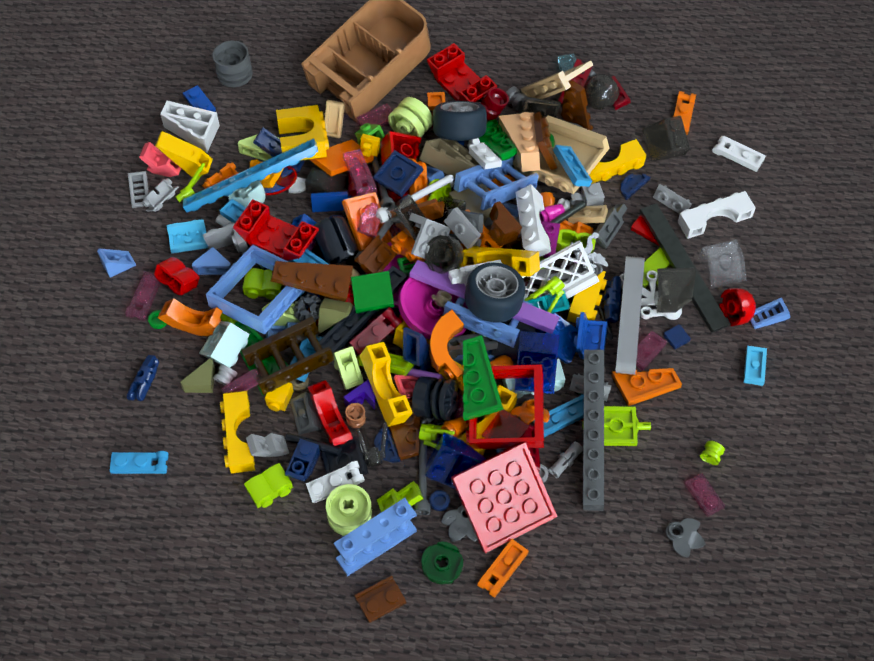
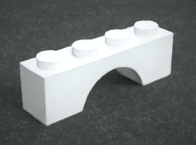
(736, 207)
(532, 232)

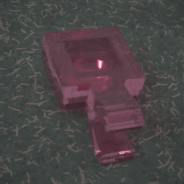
(368, 221)

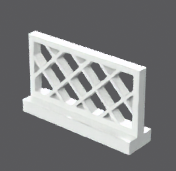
(577, 281)

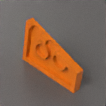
(646, 384)

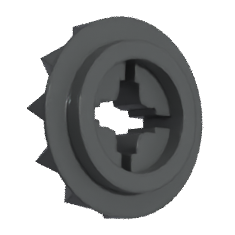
(314, 303)

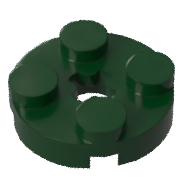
(435, 553)

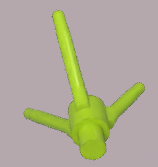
(188, 191)

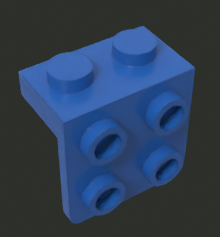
(590, 335)
(566, 339)

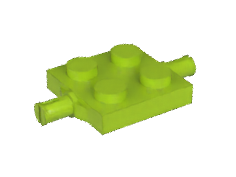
(621, 426)

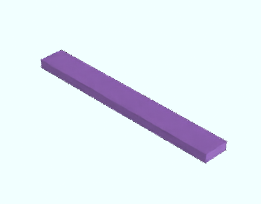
(528, 314)

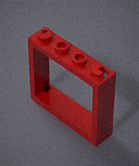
(508, 372)

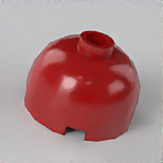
(738, 302)

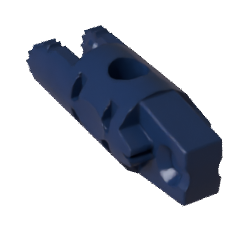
(612, 299)
(143, 379)

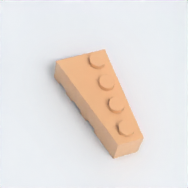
(521, 131)

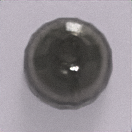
(601, 91)
(444, 254)

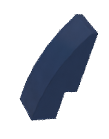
(416, 350)

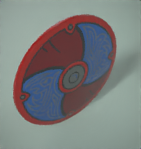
(284, 181)

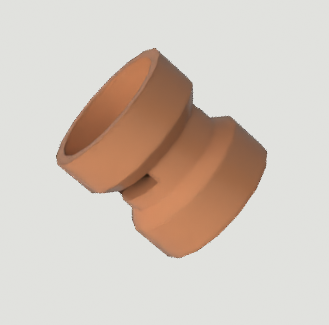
(354, 411)

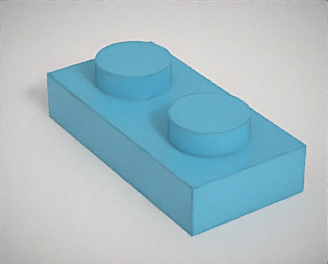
(755, 365)

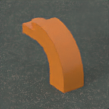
(190, 320)
(443, 332)

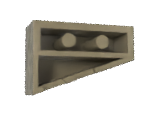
(447, 156)

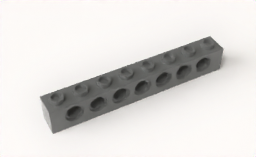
(593, 431)

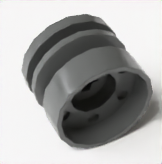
(232, 64)

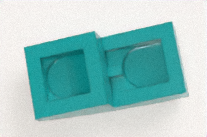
(545, 301)

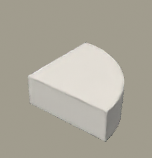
(299, 185)

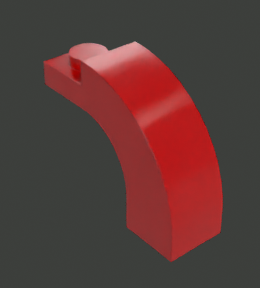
(328, 413)

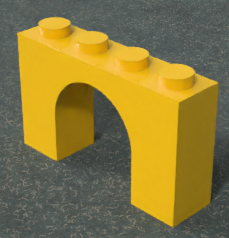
(303, 119)

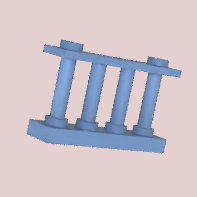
(478, 175)
(495, 330)
(375, 536)

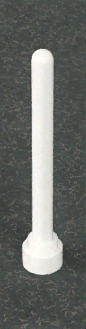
(383, 215)

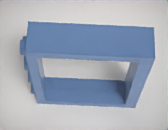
(237, 271)

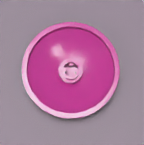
(419, 308)

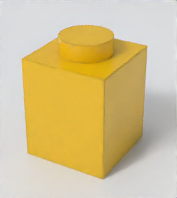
(280, 397)

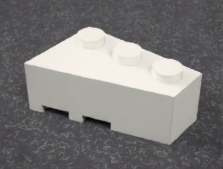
(191, 123)

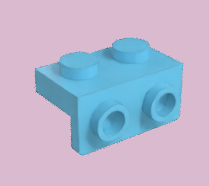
(187, 236)

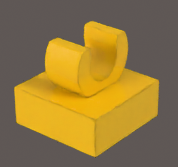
(369, 145)

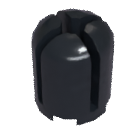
(335, 240)

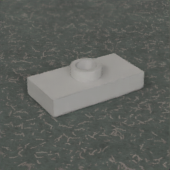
(462, 228)

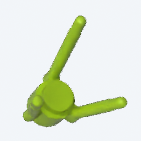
(553, 286)
(429, 433)

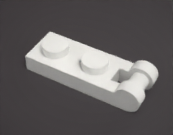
(739, 153)
(321, 488)

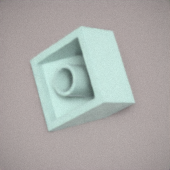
(225, 344)

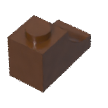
(504, 226)

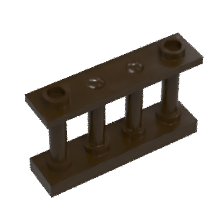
(280, 341)

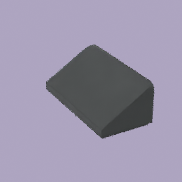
(305, 414)

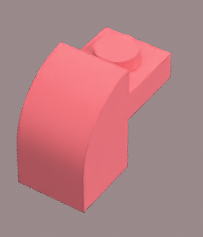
(158, 162)

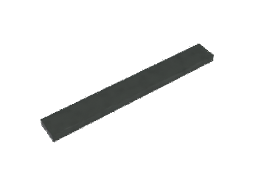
(679, 258)

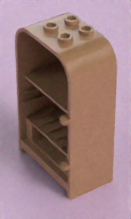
(369, 54)

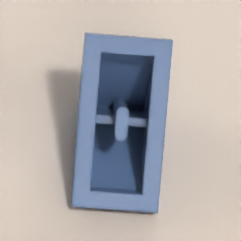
(115, 261)
(211, 263)

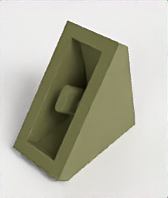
(332, 312)
(201, 379)

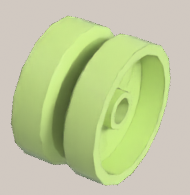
(411, 117)
(348, 508)

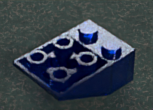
(538, 350)
(451, 458)

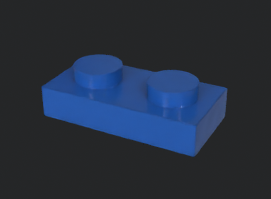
(198, 99)

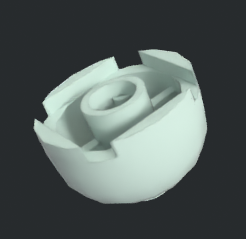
(245, 195)

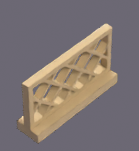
(554, 83)

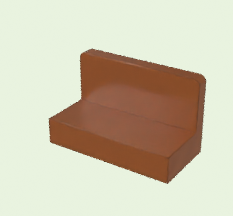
(432, 209)

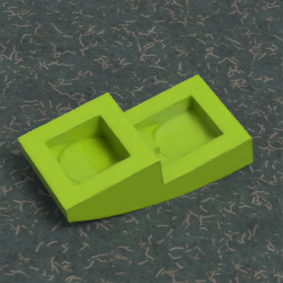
(410, 493)

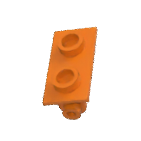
(226, 172)

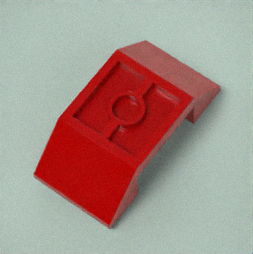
(457, 77)
(272, 234)

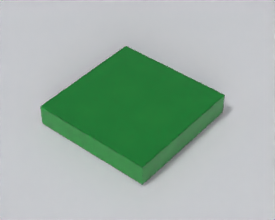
(372, 292)

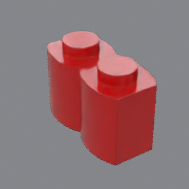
(176, 276)

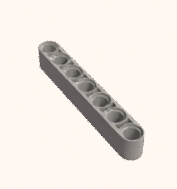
(630, 315)

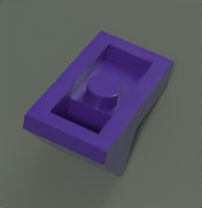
(360, 393)

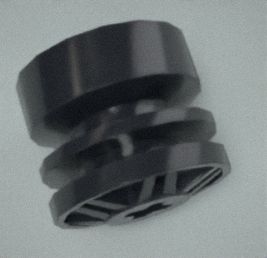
(436, 398)

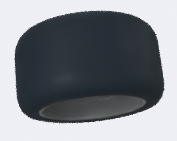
(459, 120)
(494, 292)

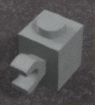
(589, 195)

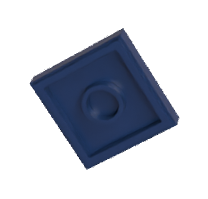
(398, 173)

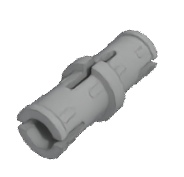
(565, 459)

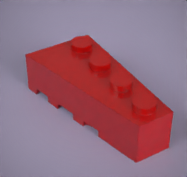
(402, 143)

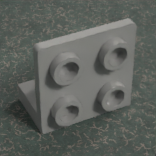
(427, 231)
(225, 236)

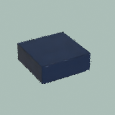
(676, 336)

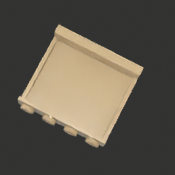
(586, 145)

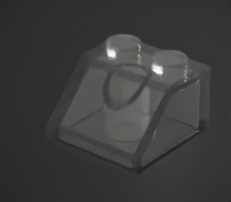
(723, 263)

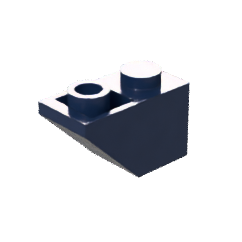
(303, 460)

